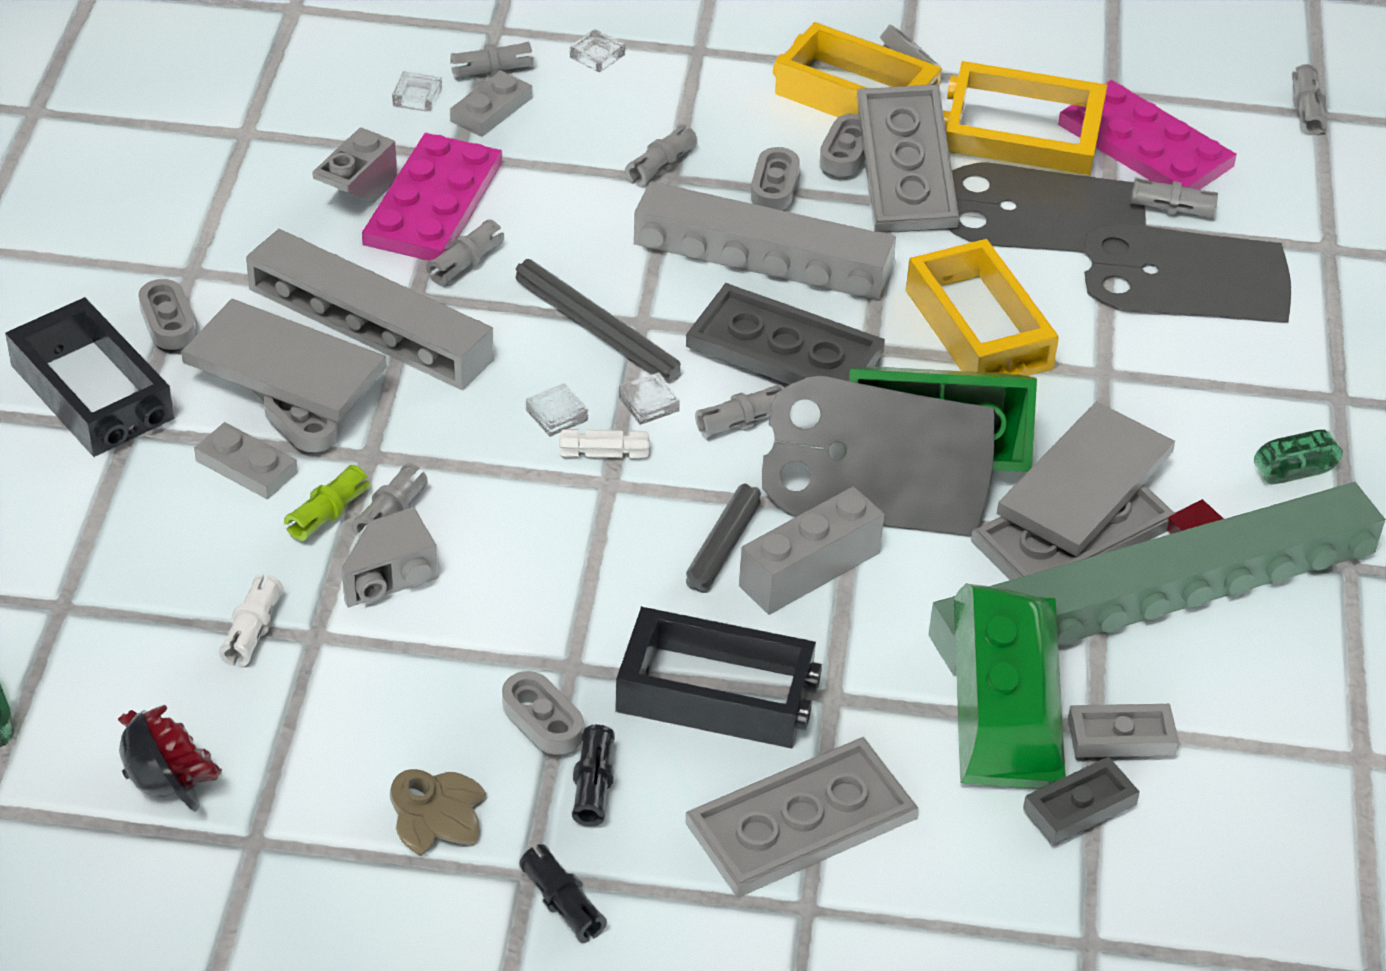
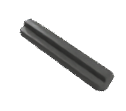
(723, 537)

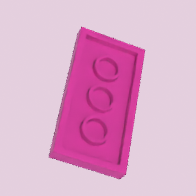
(1152, 140)
(432, 197)

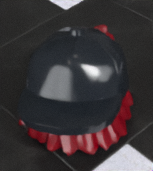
(162, 756)

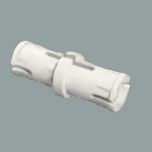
(251, 620)

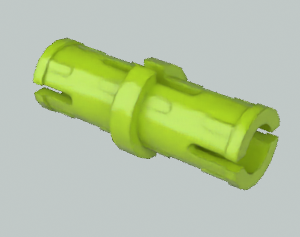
(326, 502)

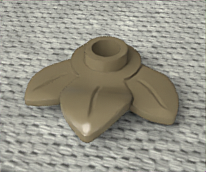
(441, 812)

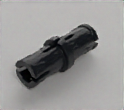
(597, 753)
(563, 893)

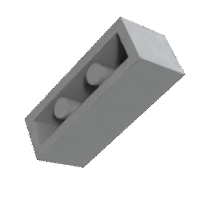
(810, 550)

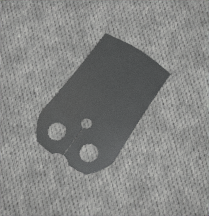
(1050, 207)
(1194, 273)
(906, 453)

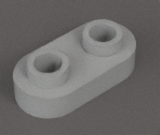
(900, 42)
(842, 147)
(775, 178)
(167, 314)
(302, 428)
(551, 719)

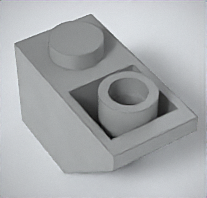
(361, 165)
(389, 557)

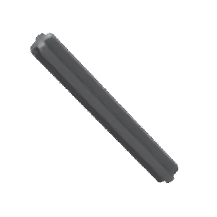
(597, 320)

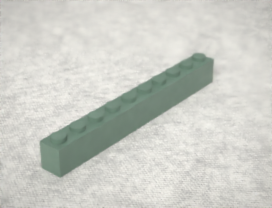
(1193, 565)

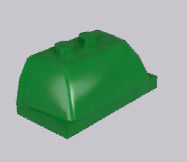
(1009, 395)
(1008, 688)

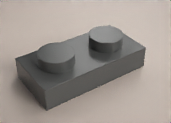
(1081, 800)

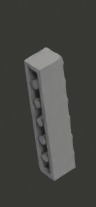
(764, 240)
(370, 308)

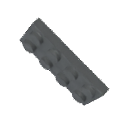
(779, 338)

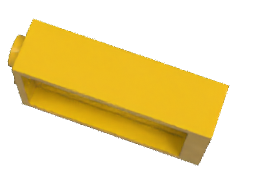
(833, 94)
(1017, 147)
(1030, 350)

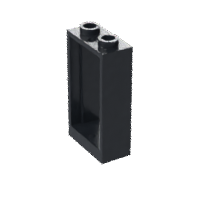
(66, 331)
(711, 708)

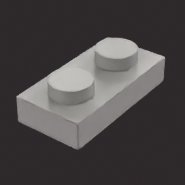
(491, 103)
(246, 460)
(1123, 730)

